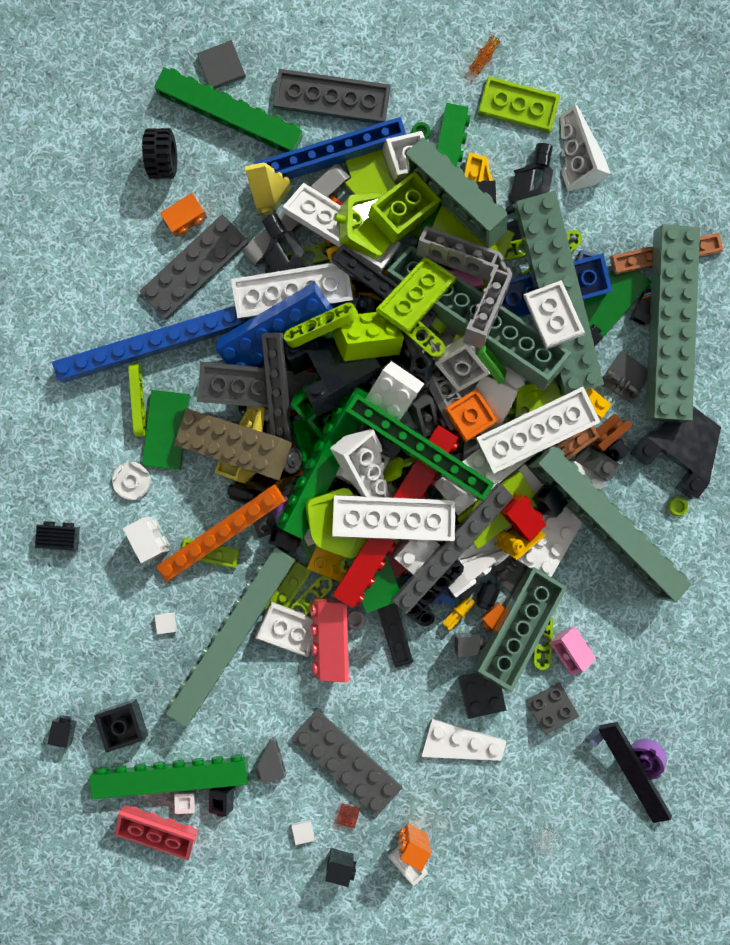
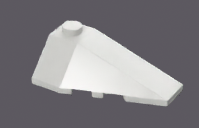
(583, 158)
(361, 461)
(475, 568)

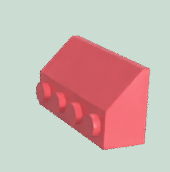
(329, 640)
(156, 832)

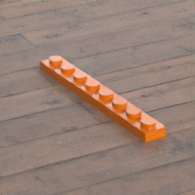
(221, 533)

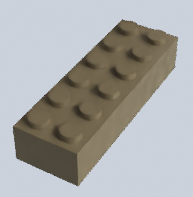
(233, 444)

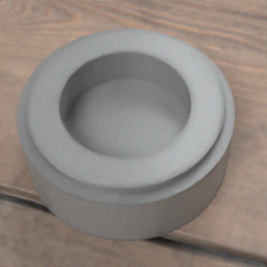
(355, 619)

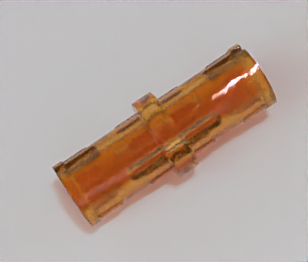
(484, 54)

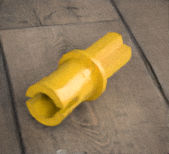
(458, 613)

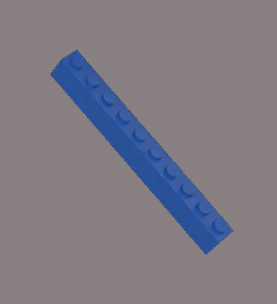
(146, 345)

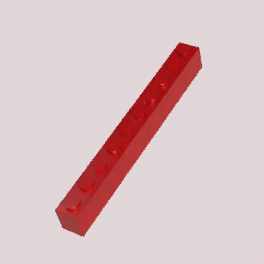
(374, 550)

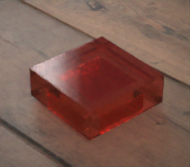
(348, 815)

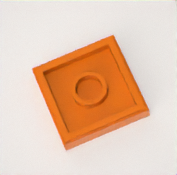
(470, 415)

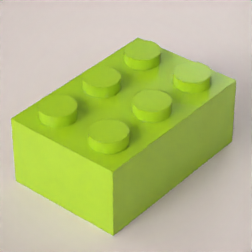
(403, 207)
(368, 338)

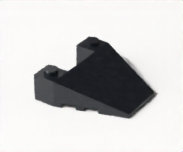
(336, 375)
(688, 445)

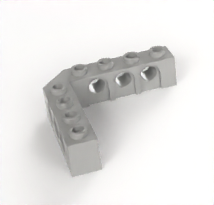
(476, 261)

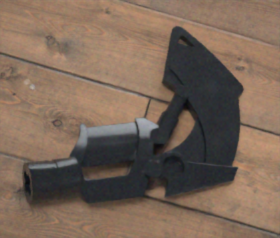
(524, 182)
(274, 254)

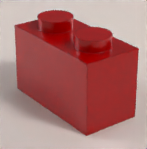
(523, 517)

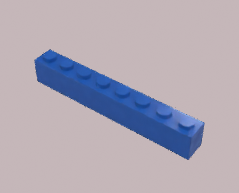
(335, 150)

